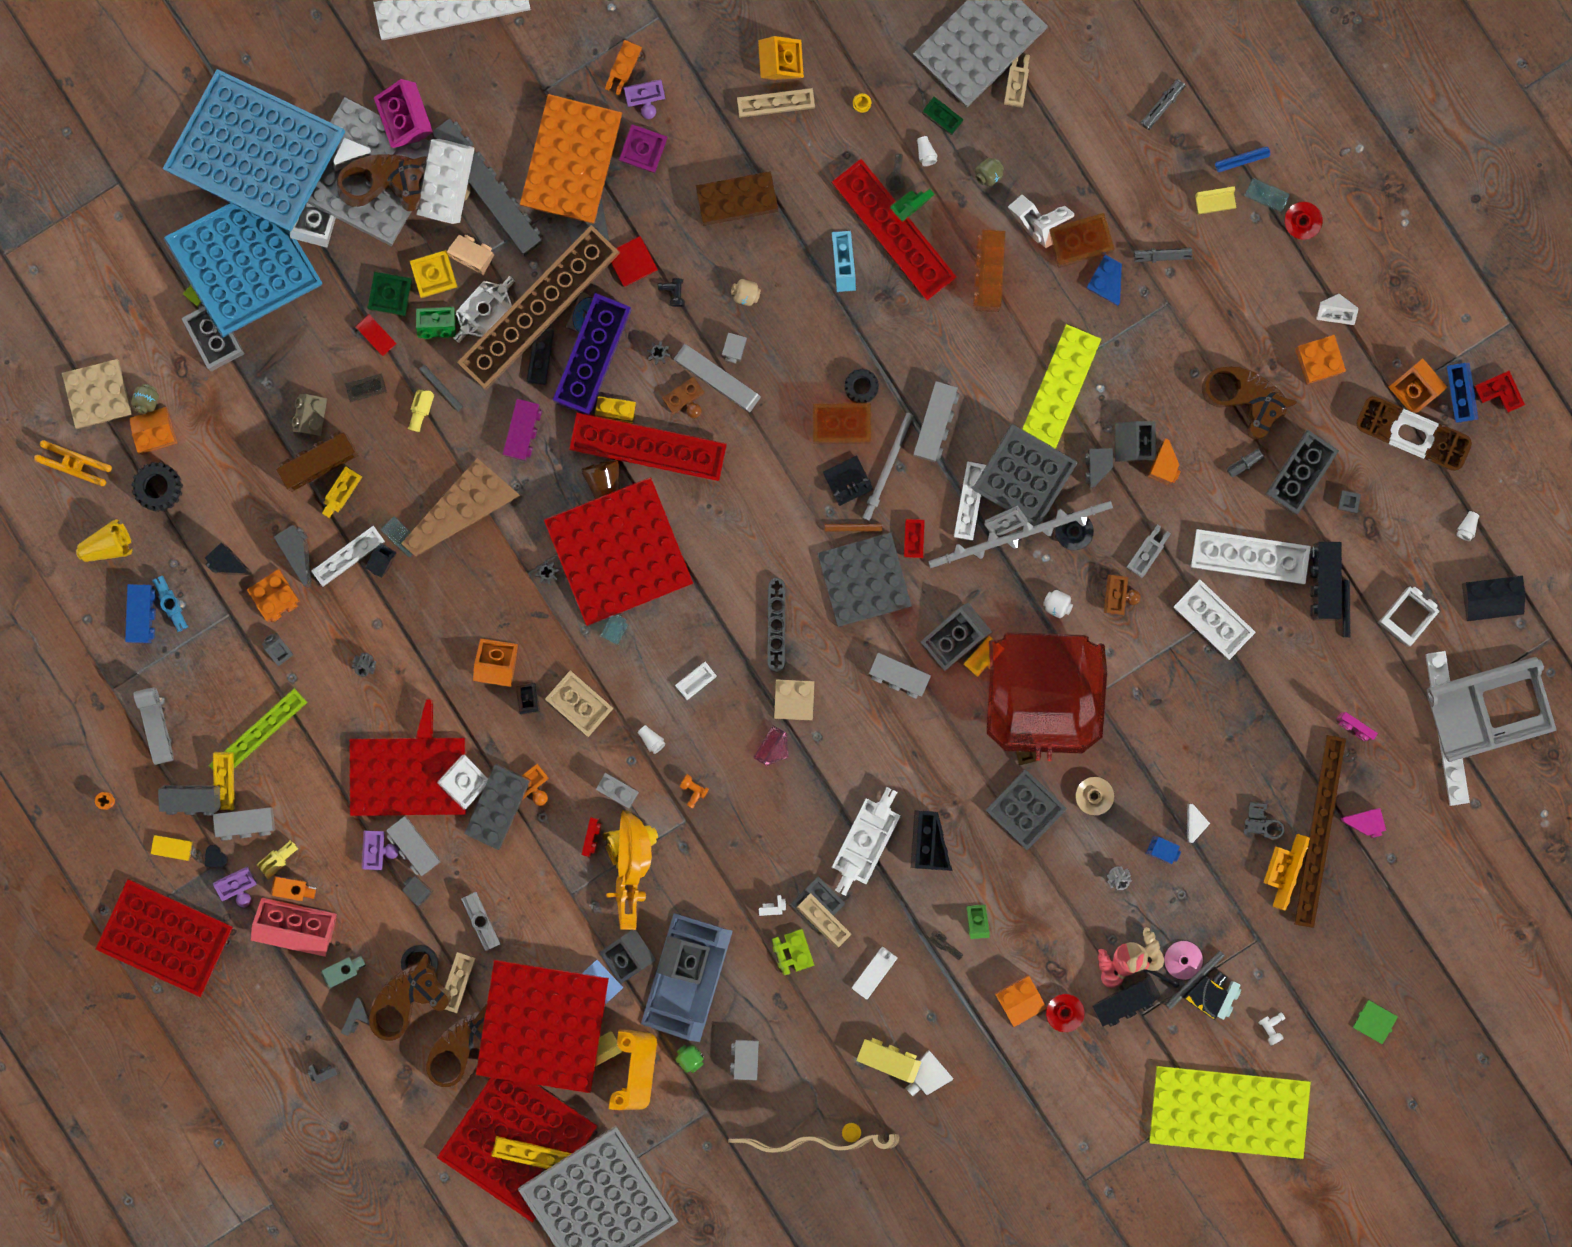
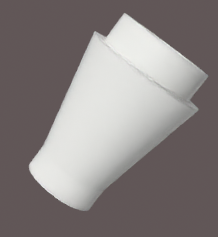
(927, 154)
(1468, 527)
(651, 739)

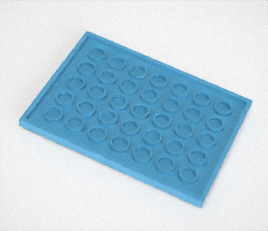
(254, 150)

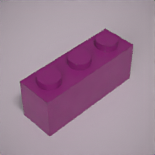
(522, 430)

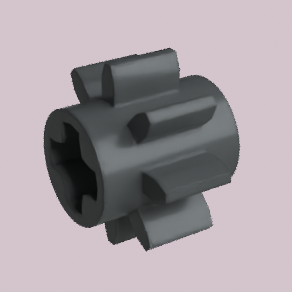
(659, 347)
(551, 575)
(364, 664)

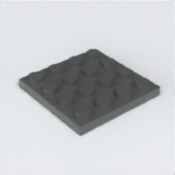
(1025, 474)
(864, 579)

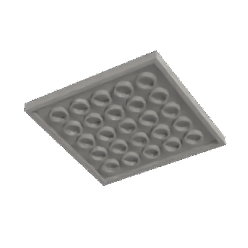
(384, 214)
(599, 1197)

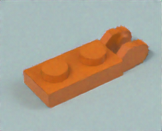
(624, 65)

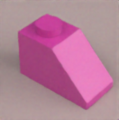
(1366, 822)

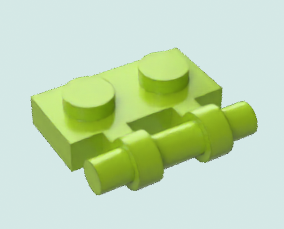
(798, 949)

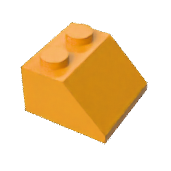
(780, 58)

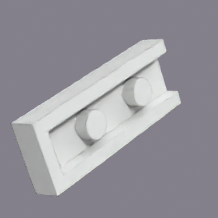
(874, 972)

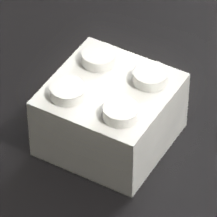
(313, 226)

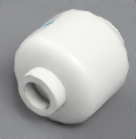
(1058, 603)

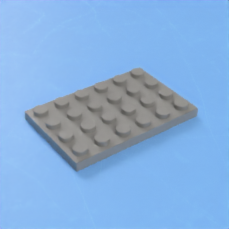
(979, 45)

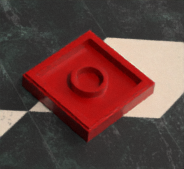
(633, 262)

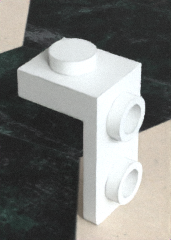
(1048, 221)

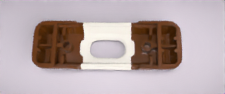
(1442, 444)

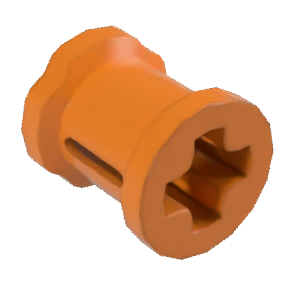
(109, 796)

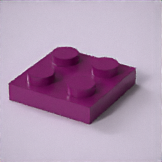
(643, 148)

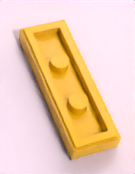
(224, 777)

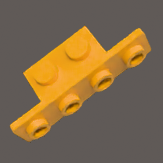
(1285, 869)

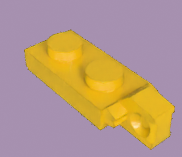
(341, 491)

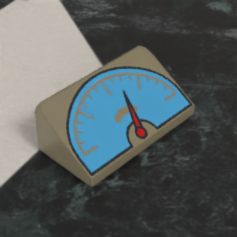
(579, 312)

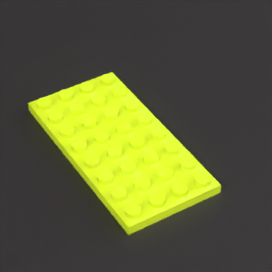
(1229, 1112)

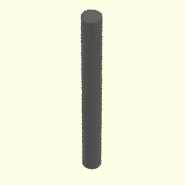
(1195, 979)

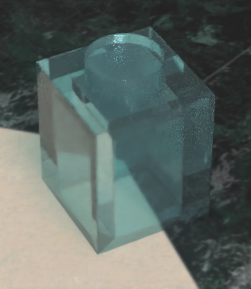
(615, 629)

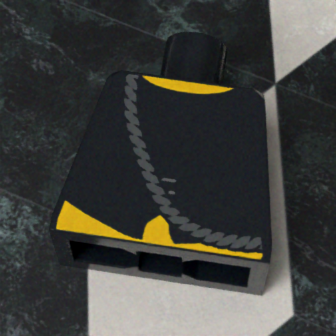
(1208, 995)

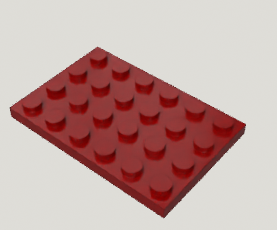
(402, 776)
(164, 938)

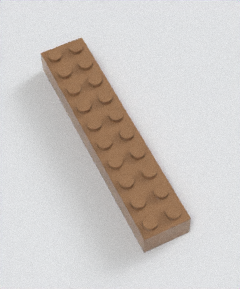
(538, 307)

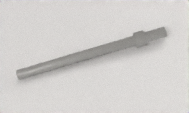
(873, 500)

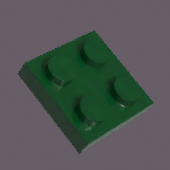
(389, 294)

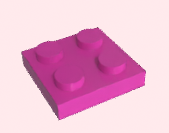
(1350, 723)

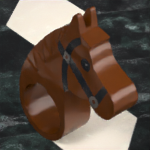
(384, 172)
(1256, 392)
(411, 985)
(458, 1039)

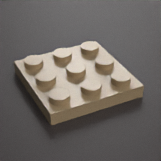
(97, 394)

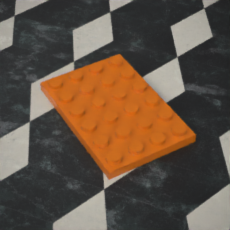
(571, 159)

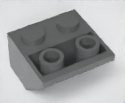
(1135, 441)

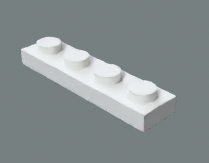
(968, 503)
(348, 556)

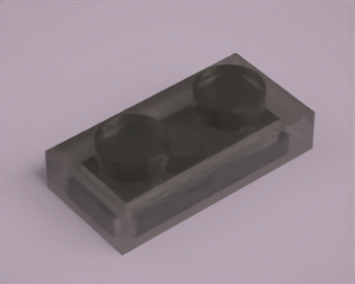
(365, 387)

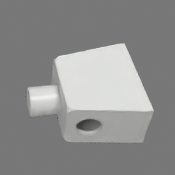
(929, 1076)

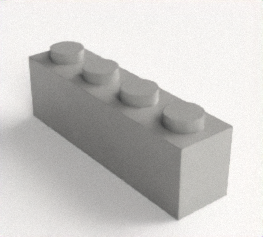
(935, 422)

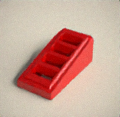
(425, 727)

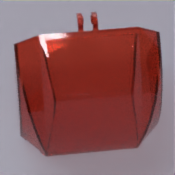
(1045, 693)

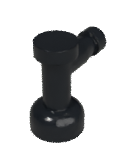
(675, 286)

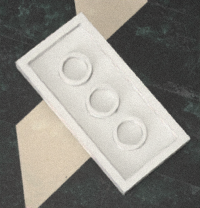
(1214, 619)

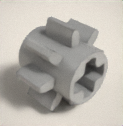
(1119, 878)

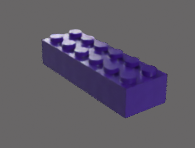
(592, 354)

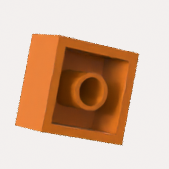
(1320, 359)

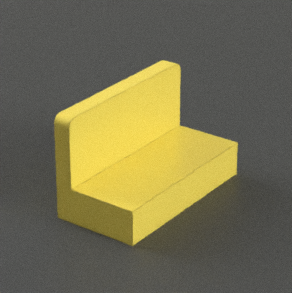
(1215, 200)
(607, 1048)

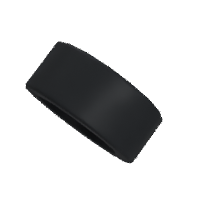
(419, 948)

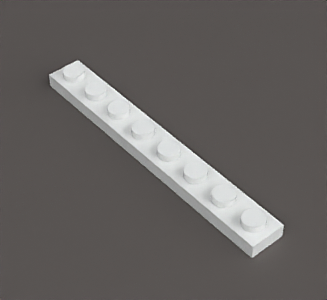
(1453, 770)

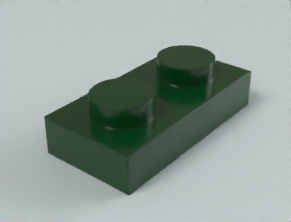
(942, 115)

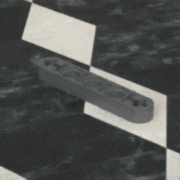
(780, 615)

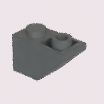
(1100, 463)

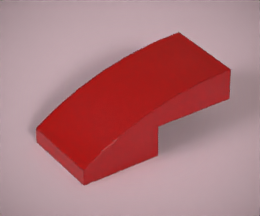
(375, 335)

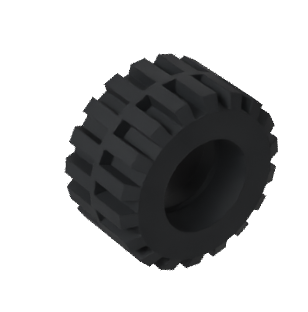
(144, 476)

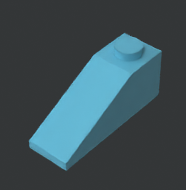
(843, 261)

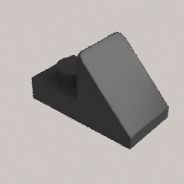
(357, 1012)

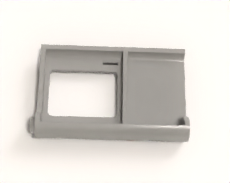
(1463, 716)

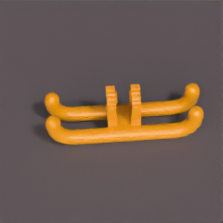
(73, 463)

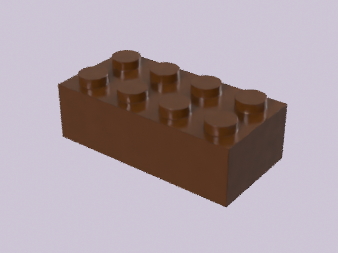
(737, 198)
(317, 462)

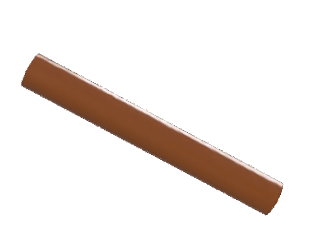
(852, 527)

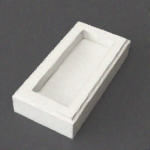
(696, 680)

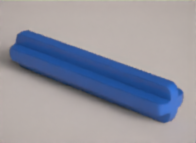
(1242, 159)

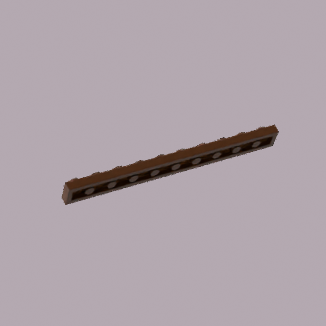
(1320, 831)

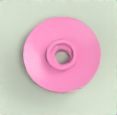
(1173, 960)

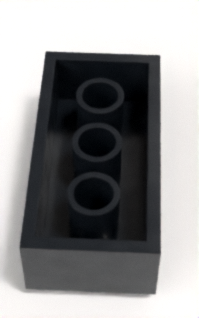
(1326, 581)

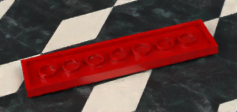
(899, 238)
(648, 446)

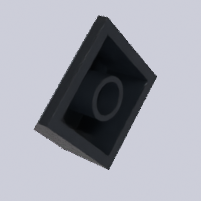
(226, 562)

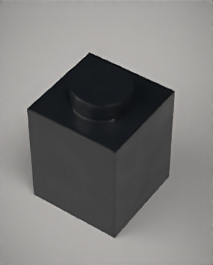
(381, 560)

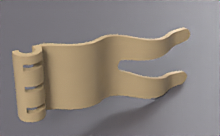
(877, 1139)

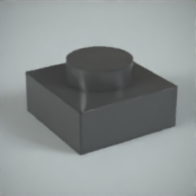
(1349, 501)

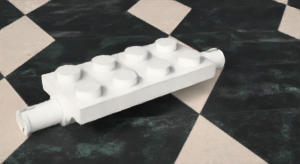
(866, 841)

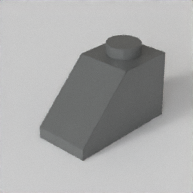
(417, 890)

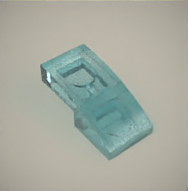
(1267, 195)
(397, 533)

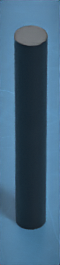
(1346, 608)

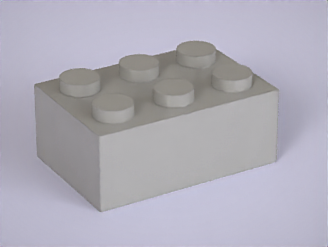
(209, 342)

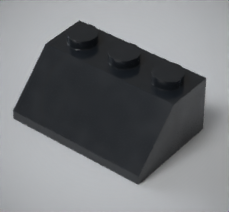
(1494, 598)

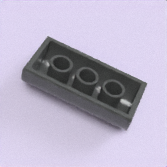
(1301, 472)

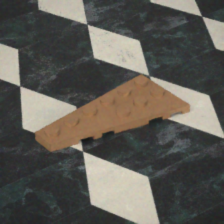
(466, 502)

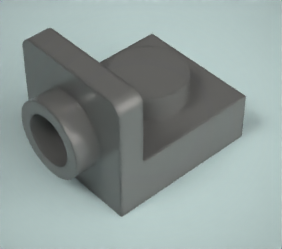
(277, 649)
(326, 1073)

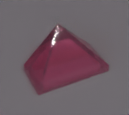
(773, 747)

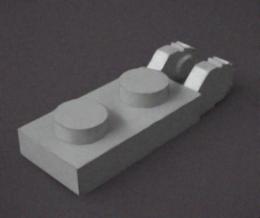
(1147, 553)

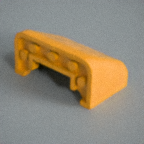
(643, 1053)

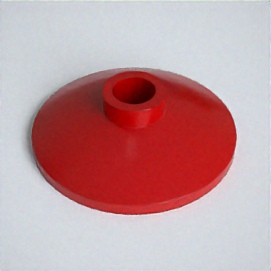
(1305, 211)
(1075, 1013)

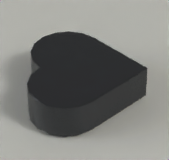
(215, 857)

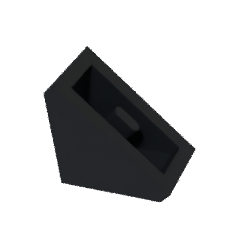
(527, 699)

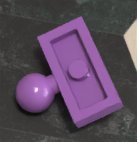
(645, 94)
(373, 850)
(235, 885)

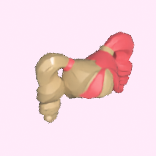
(1130, 959)

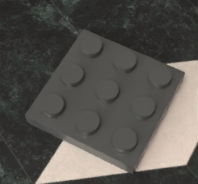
(1026, 809)

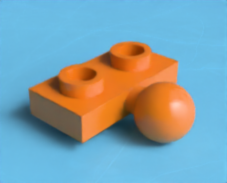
(537, 778)

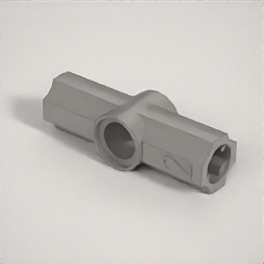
(486, 933)

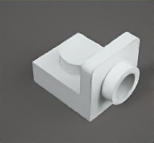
(769, 909)

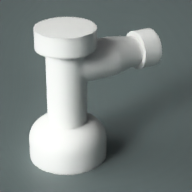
(1268, 1026)

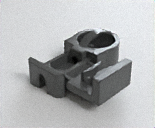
(1257, 823)

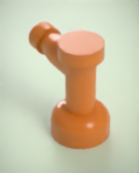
(698, 790)

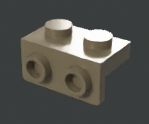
(309, 414)

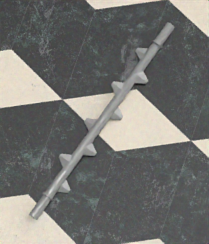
(1028, 529)

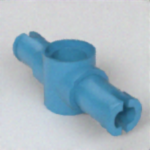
(175, 612)

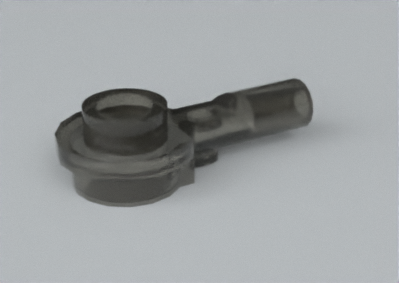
(895, 180)
(939, 941)

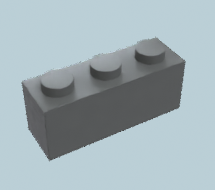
(189, 799)

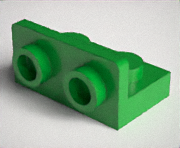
(911, 203)
(435, 322)

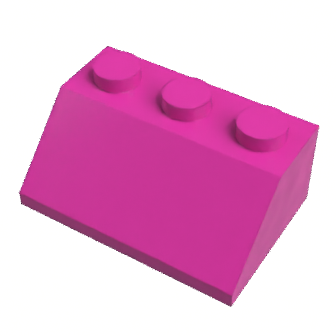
(403, 114)

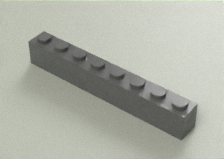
(494, 193)

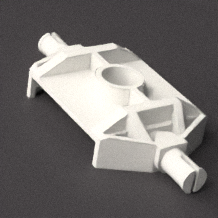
(488, 293)

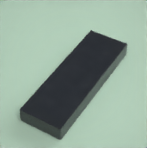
(540, 358)

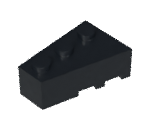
(928, 843)
(1126, 1002)

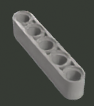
(717, 378)

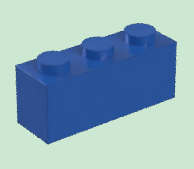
(1462, 392)
(140, 613)
(1163, 850)

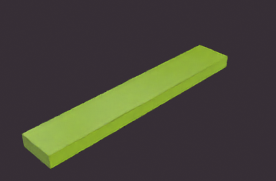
(265, 726)

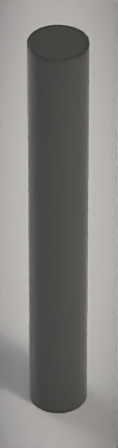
(441, 388)

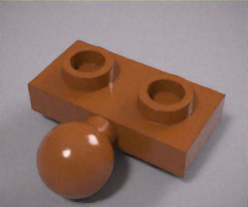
(683, 397)
(1117, 595)

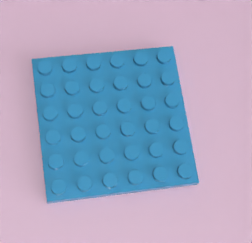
(241, 266)

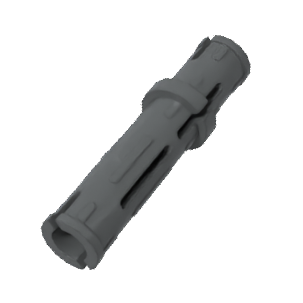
(1168, 97)
(1162, 255)

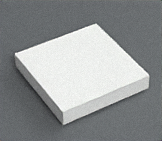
(463, 782)

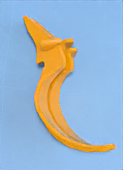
(633, 864)

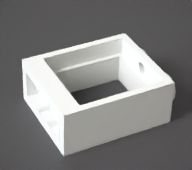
(1396, 631)

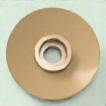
(1104, 792)

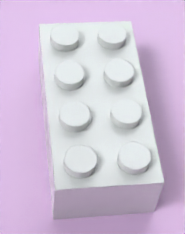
(445, 181)

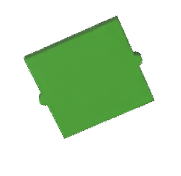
(1375, 1022)

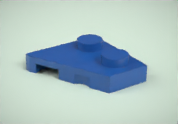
(1107, 280)

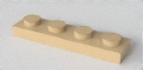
(776, 102)

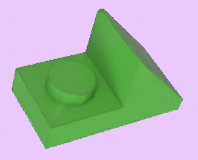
(977, 922)

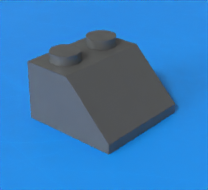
(627, 956)
(683, 960)

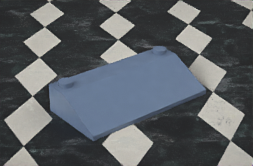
(680, 1005)

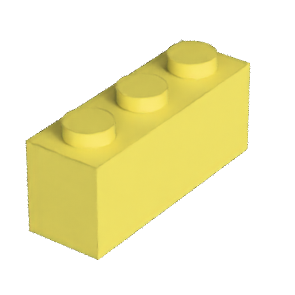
(889, 1060)

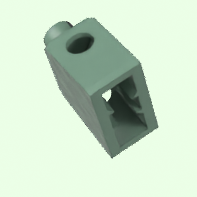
(334, 976)

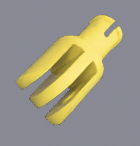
(420, 408)
(276, 859)

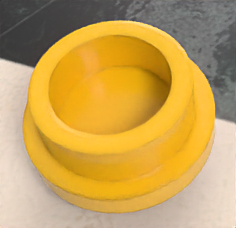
(862, 103)
(851, 1132)

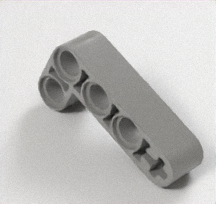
(154, 724)

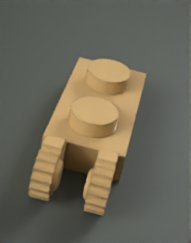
(1017, 83)

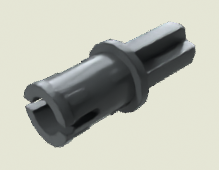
(1245, 463)

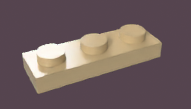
(823, 920)
(458, 980)

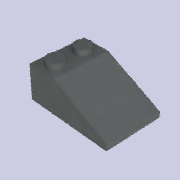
(296, 550)
(956, 636)

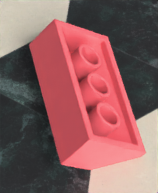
(293, 927)

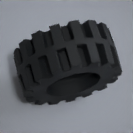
(865, 374)

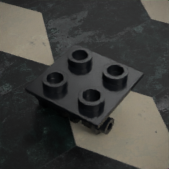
(848, 480)

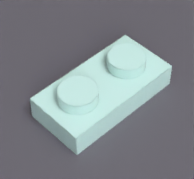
(1233, 993)

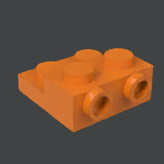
(273, 596)

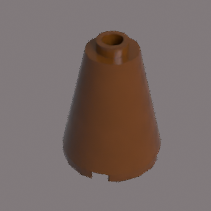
(602, 477)

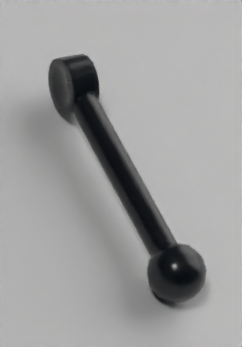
(1175, 984)

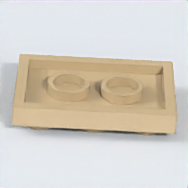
(579, 703)

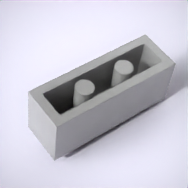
(899, 676)
(244, 823)
(412, 846)

